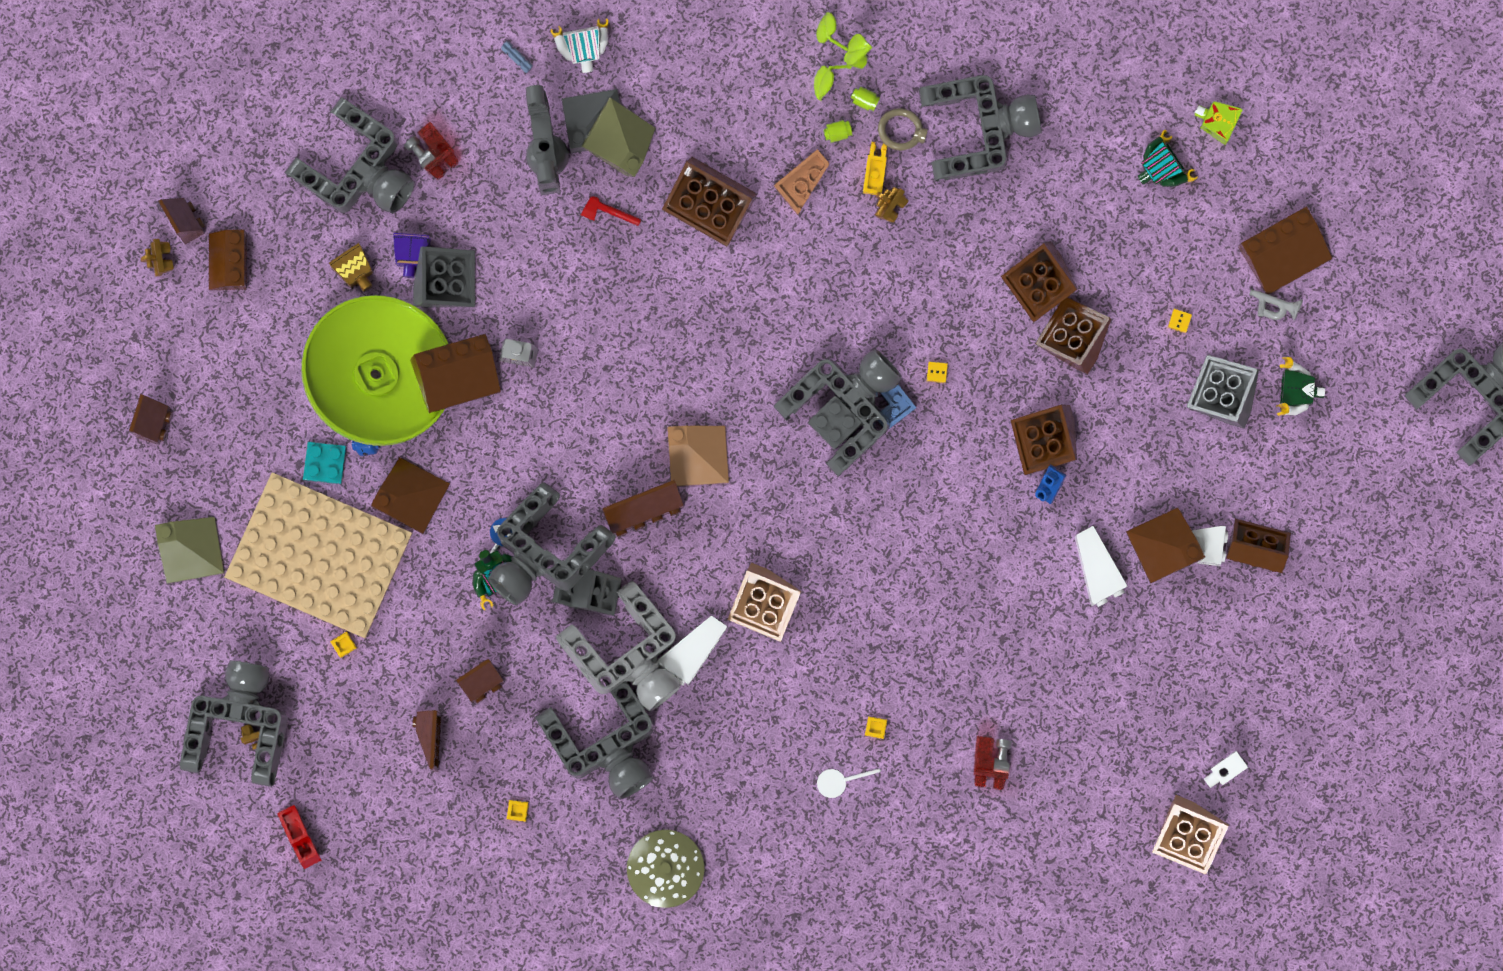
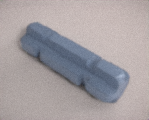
(516, 56)

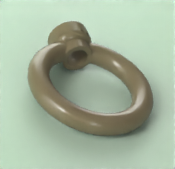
(919, 135)

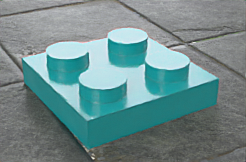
(324, 463)

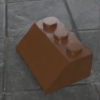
(228, 260)
(1258, 546)

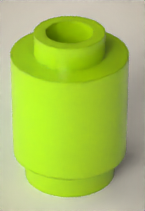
(865, 98)
(837, 131)

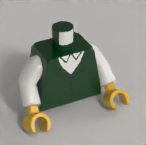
(1297, 389)

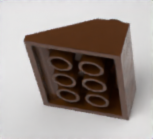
(709, 201)
(1286, 251)
(456, 373)
(642, 508)

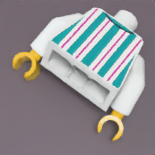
(582, 44)

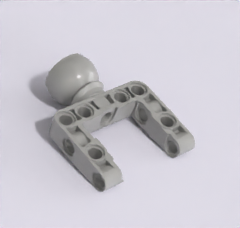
(639, 665)

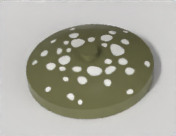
(665, 868)

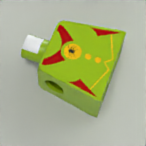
(1219, 120)

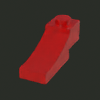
(299, 837)

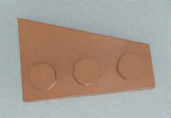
(801, 181)

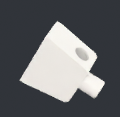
(1233, 763)

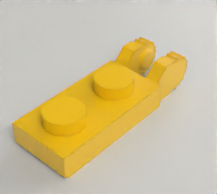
(875, 171)

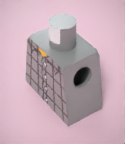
(518, 353)

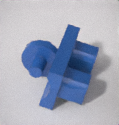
(1050, 485)

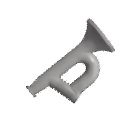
(1284, 306)

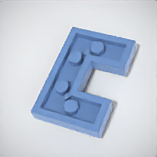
(898, 406)

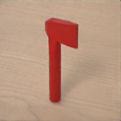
(594, 204)

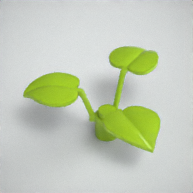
(855, 55)

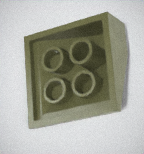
(619, 138)
(189, 549)

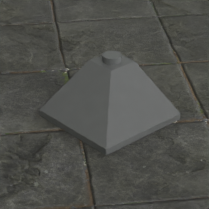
(582, 113)
(444, 278)
(1224, 391)

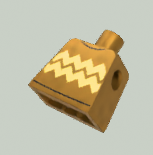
(353, 267)

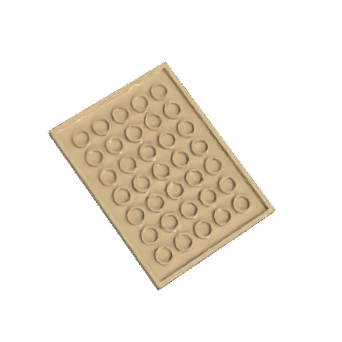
(318, 555)

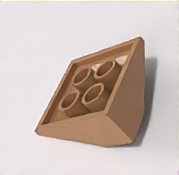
(698, 455)
(764, 602)
(1190, 835)

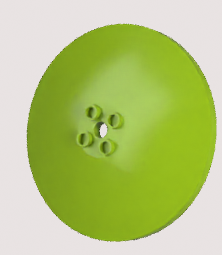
(338, 365)

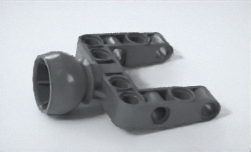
(998, 122)
(544, 163)
(389, 187)
(874, 376)
(1487, 382)
(515, 578)
(239, 706)
(615, 755)

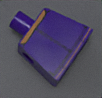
(407, 251)

